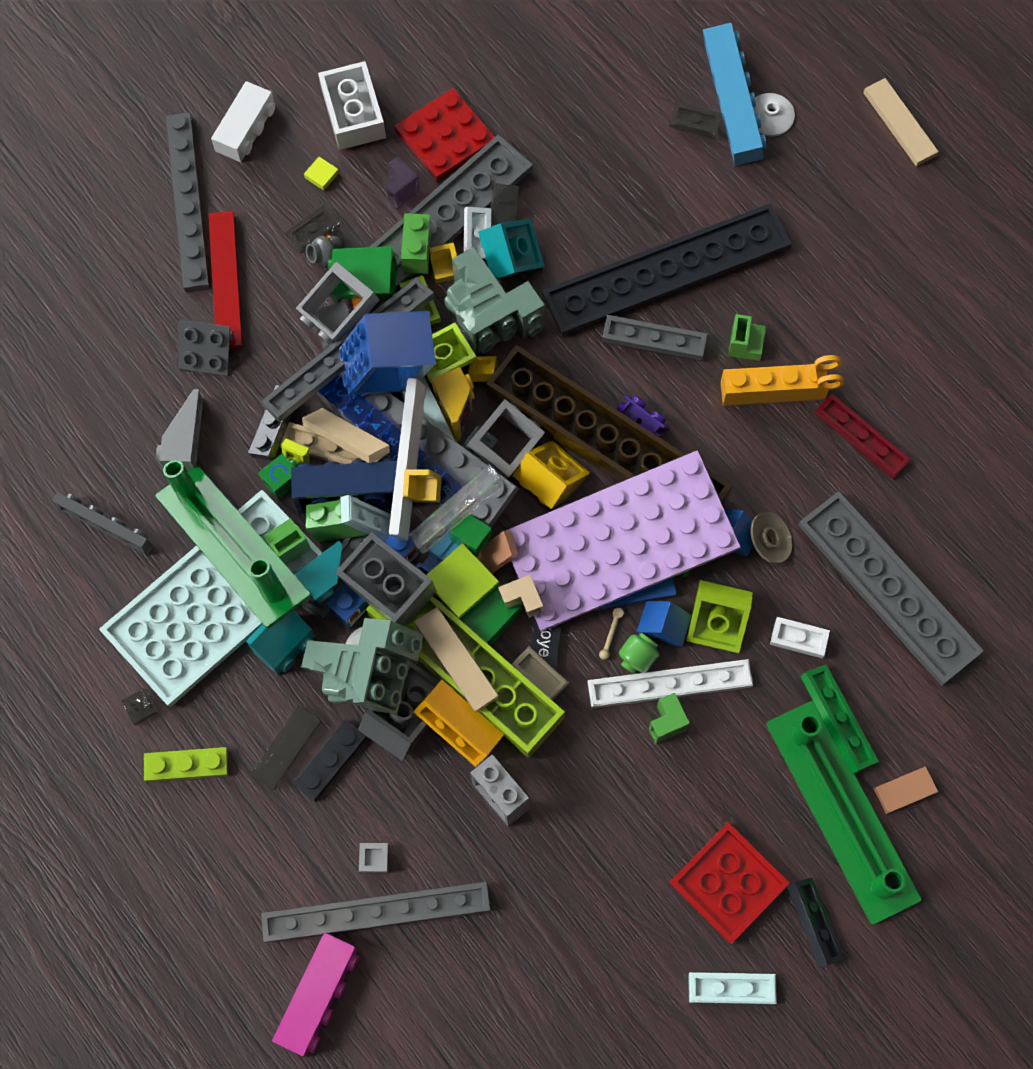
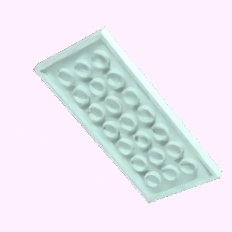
(192, 615)

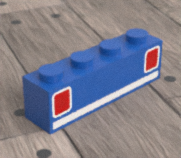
(347, 604)

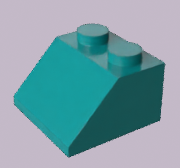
(511, 248)
(320, 574)
(281, 642)

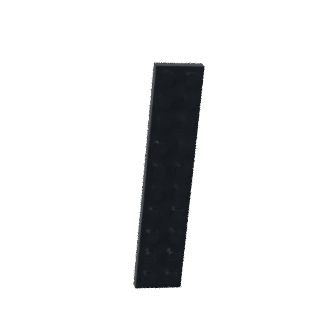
(666, 269)

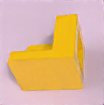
(441, 262)
(422, 486)

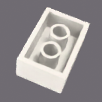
(352, 105)

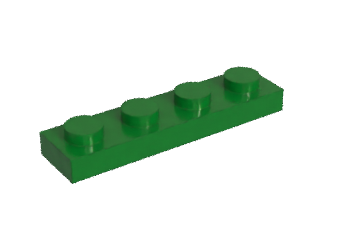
(839, 719)

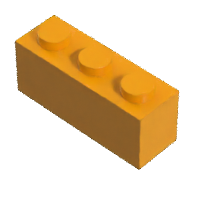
(458, 723)

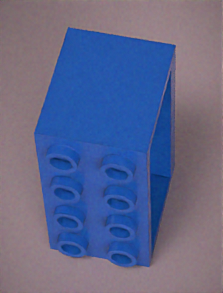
(387, 352)

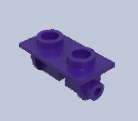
(635, 409)

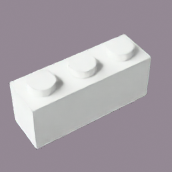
(243, 121)

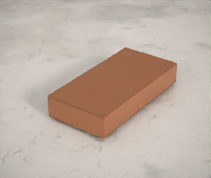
(498, 551)
(905, 790)

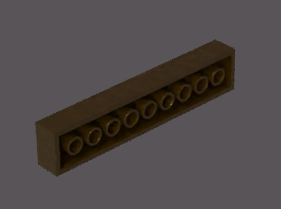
(583, 420)

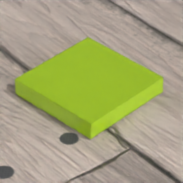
(461, 581)

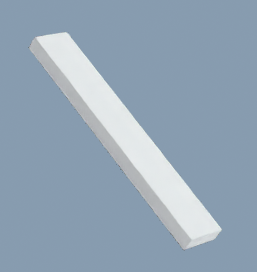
(407, 456)
(658, 684)

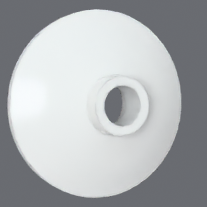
(774, 122)

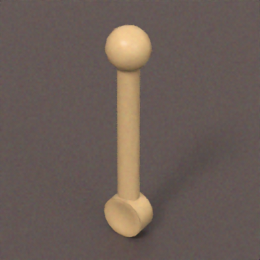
(617, 614)

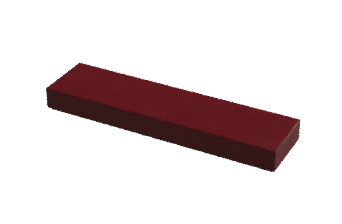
(862, 436)

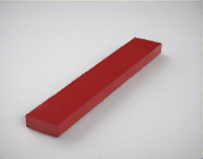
(225, 274)

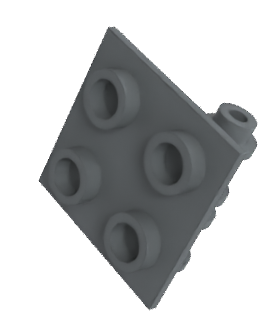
(204, 347)

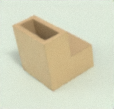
(522, 591)

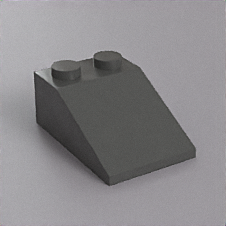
(386, 580)
(401, 731)

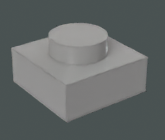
(373, 857)

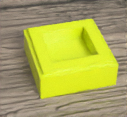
(321, 173)
(296, 451)

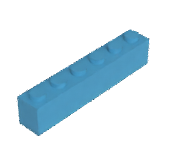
(733, 94)

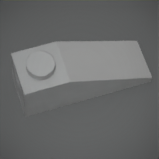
(182, 435)

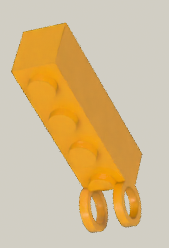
(780, 383)

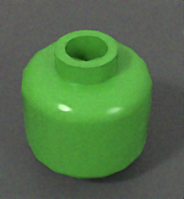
(638, 653)

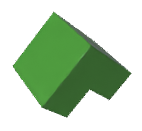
(746, 339)
(287, 541)
(672, 719)

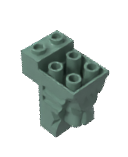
(485, 308)
(366, 672)

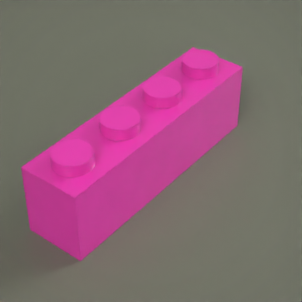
(315, 995)

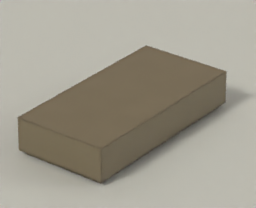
(540, 673)

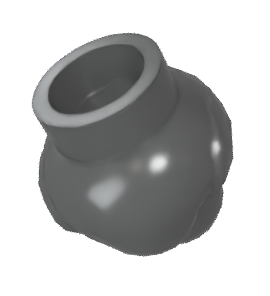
(321, 249)

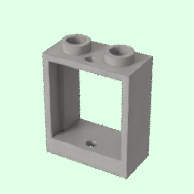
(323, 289)
(520, 421)
(497, 785)

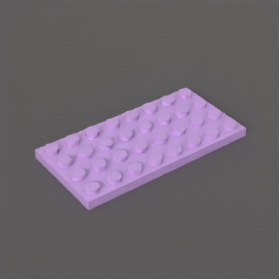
(623, 539)

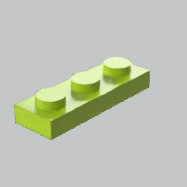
(186, 764)

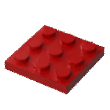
(444, 134)
(729, 883)

